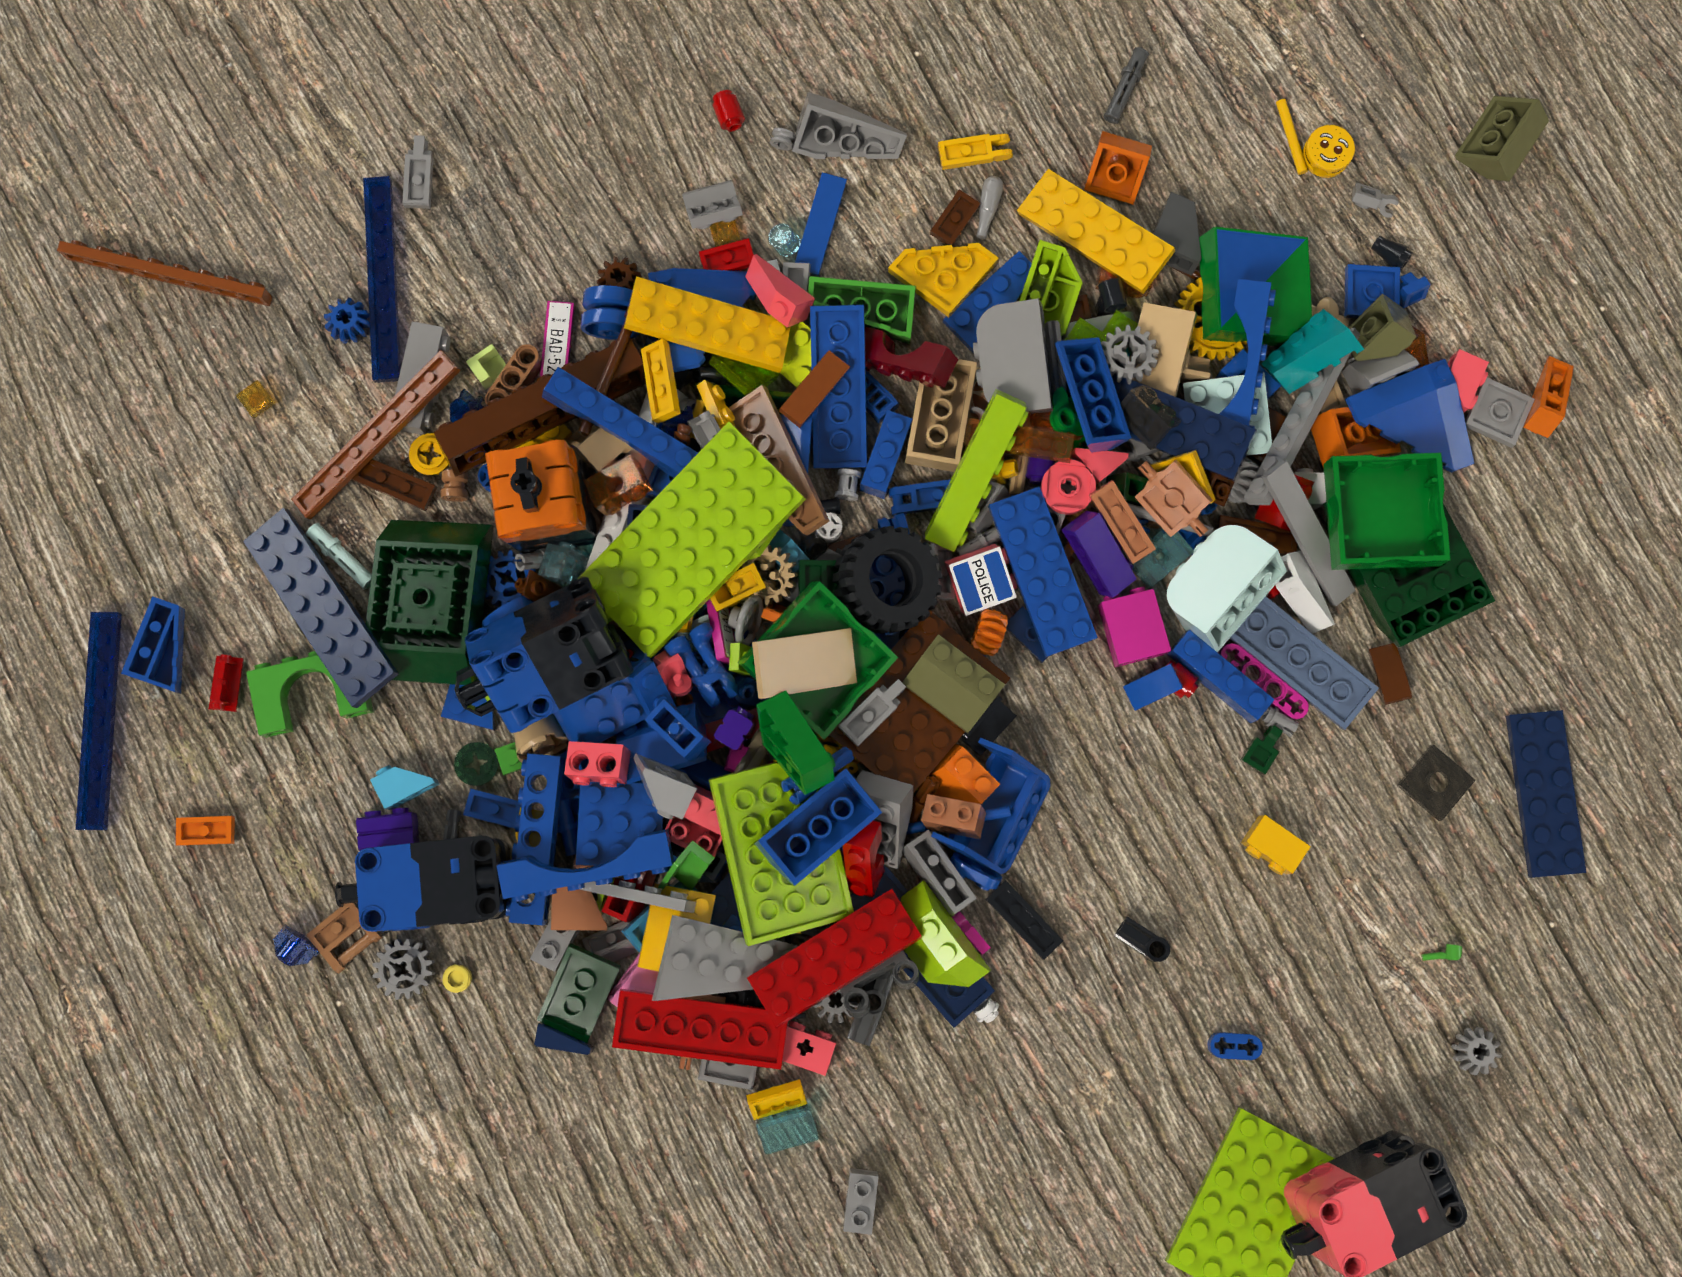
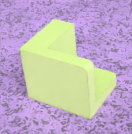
(486, 366)

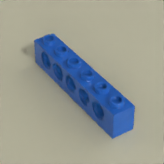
(547, 826)

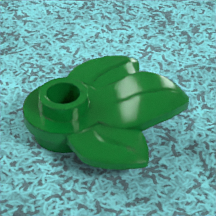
(1064, 415)

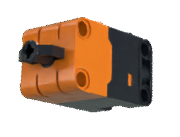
(540, 496)

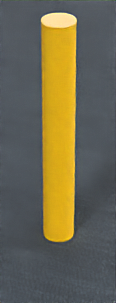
(1291, 136)

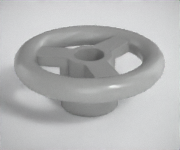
(744, 619)

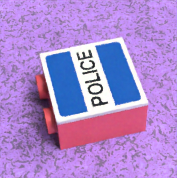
(981, 579)

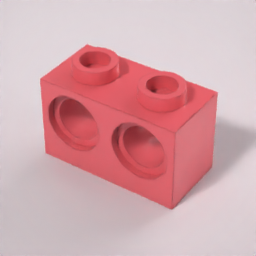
(599, 756)

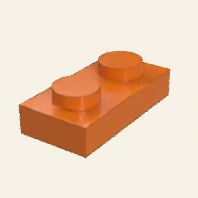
(205, 830)

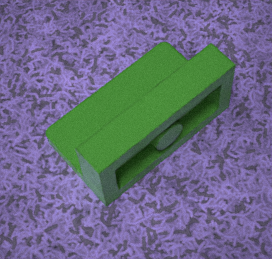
(689, 866)

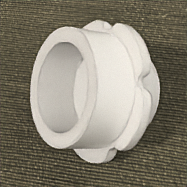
(987, 1011)

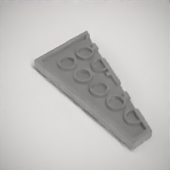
(710, 960)

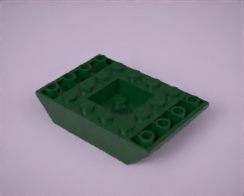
(453, 568)
(1422, 599)

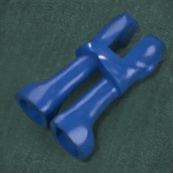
(700, 639)

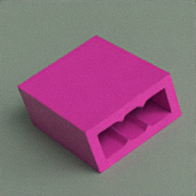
(1134, 627)

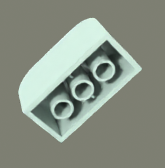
(1223, 583)

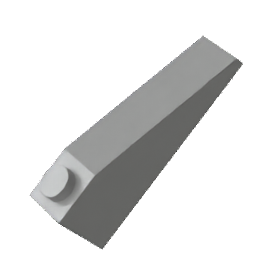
(839, 131)

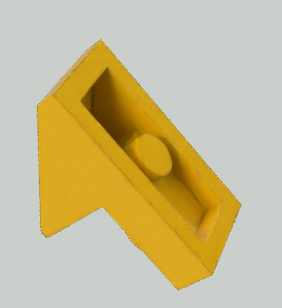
(738, 587)

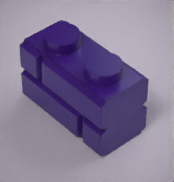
(735, 728)
(387, 830)

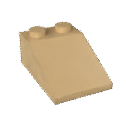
(598, 448)

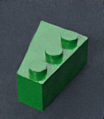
(794, 743)

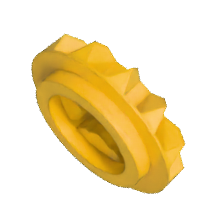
(423, 445)

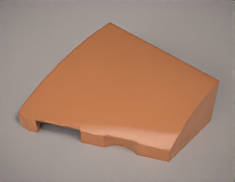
(575, 911)

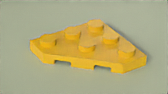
(944, 273)

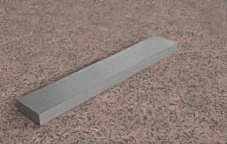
(1307, 531)

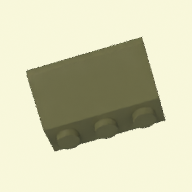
(1503, 137)
(953, 683)

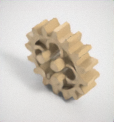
(784, 574)

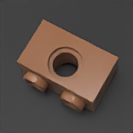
(953, 816)

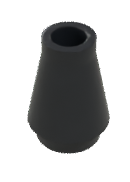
(1392, 252)

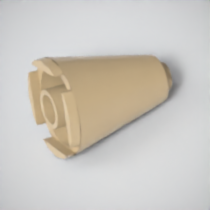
(541, 738)

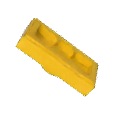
(776, 1099)

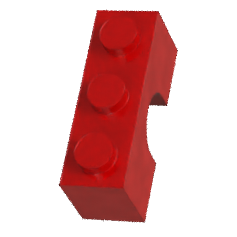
(862, 863)

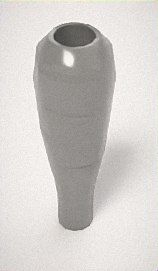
(990, 199)

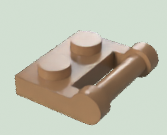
(335, 931)

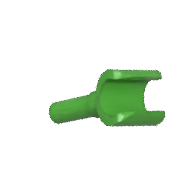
(1453, 952)

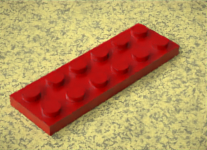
(834, 958)
(698, 1030)

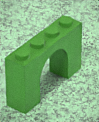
(271, 687)

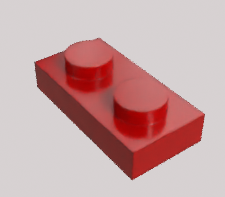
(728, 257)

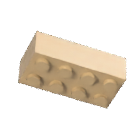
(941, 420)

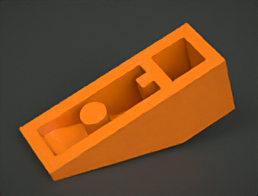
(1550, 397)

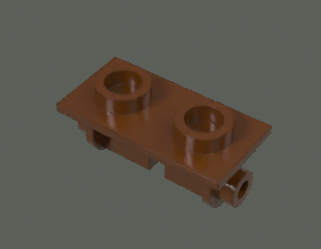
(535, 586)

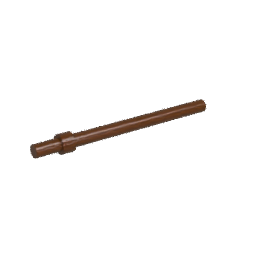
(609, 371)

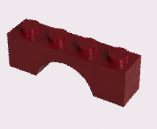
(928, 364)

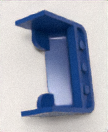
(1022, 789)

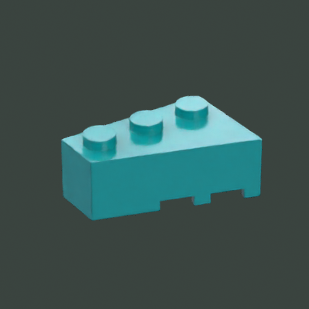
(1309, 350)

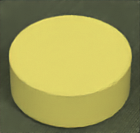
(457, 978)

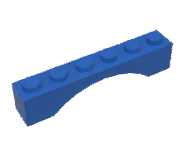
(1251, 306)
(589, 404)
(529, 876)

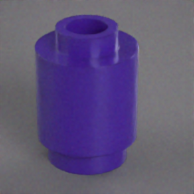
(1036, 469)

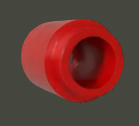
(728, 110)
(1187, 679)

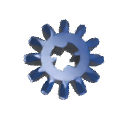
(337, 317)

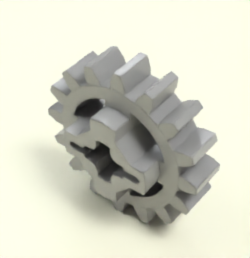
(1139, 348)
(397, 979)

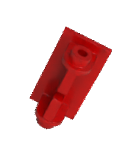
(226, 683)

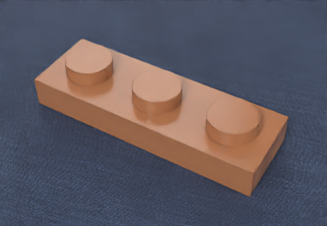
(1122, 522)

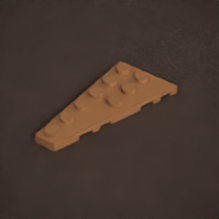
(763, 426)

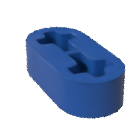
(1234, 1052)

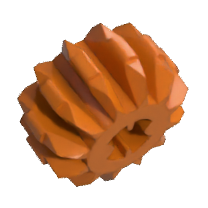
(989, 632)

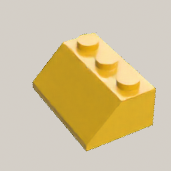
(659, 923)

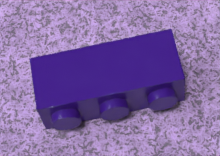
(1099, 553)

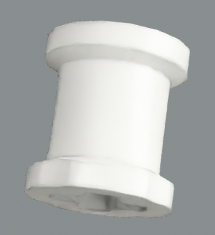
(848, 484)

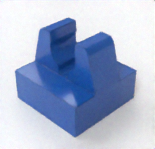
(1412, 289)

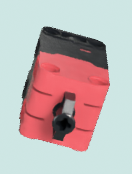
(1372, 1205)

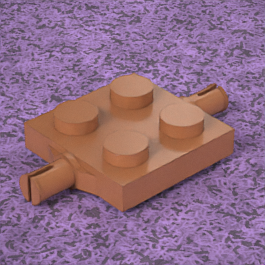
(1173, 498)

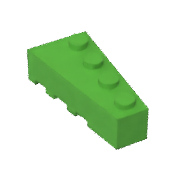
(885, 304)

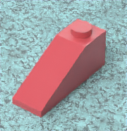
(778, 293)

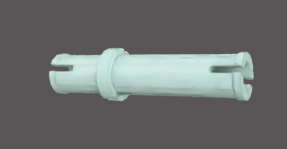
(333, 548)

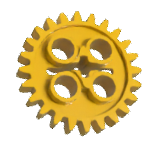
(1212, 348)

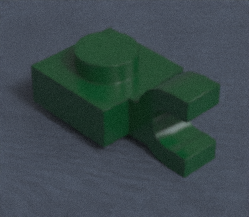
(1261, 753)

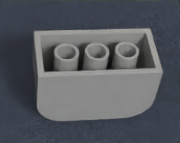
(1015, 354)

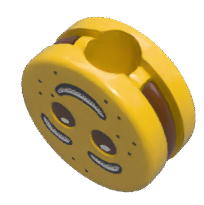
(1328, 151)

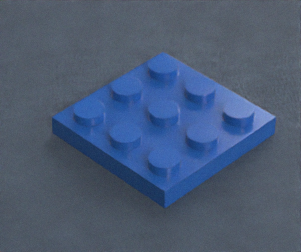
(612, 820)

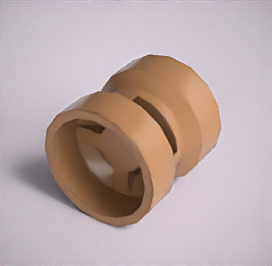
(454, 486)

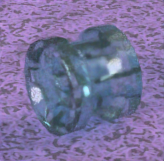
(778, 236)

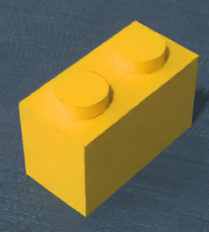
(1274, 845)

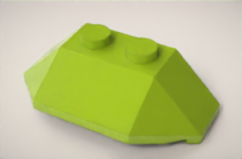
(1054, 282)
(944, 951)

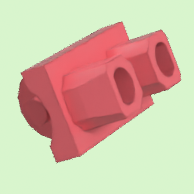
(673, 674)

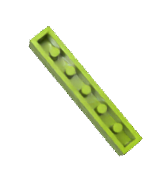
(975, 470)

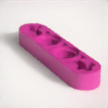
(1267, 677)

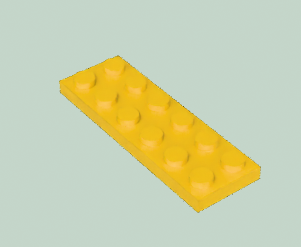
(1096, 231)
(707, 324)

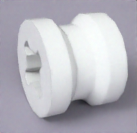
(835, 523)

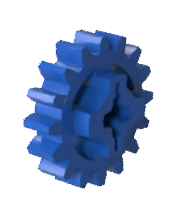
(503, 589)

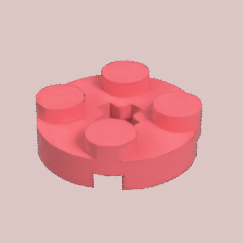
(1079, 477)

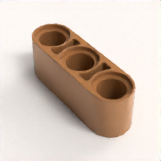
(515, 368)

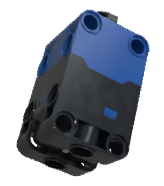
(543, 657)
(427, 884)

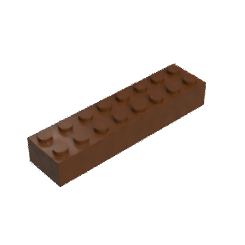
(526, 415)

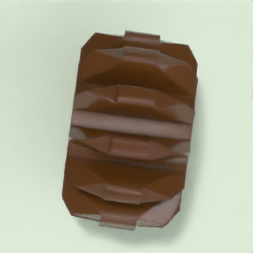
(618, 269)

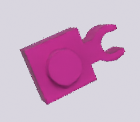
(971, 933)

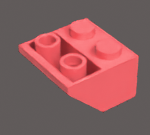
(698, 824)

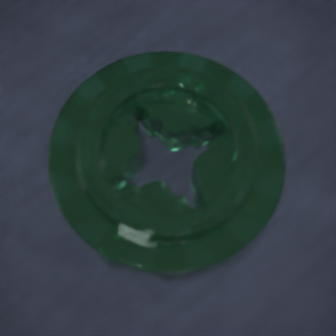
(465, 758)

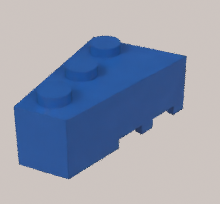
(158, 646)

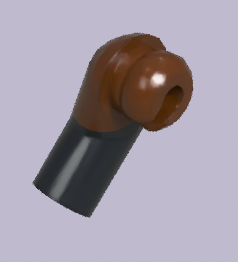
(682, 435)

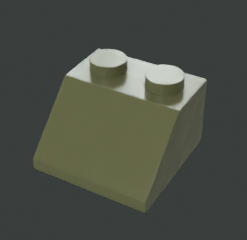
(1383, 330)

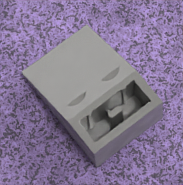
(895, 802)

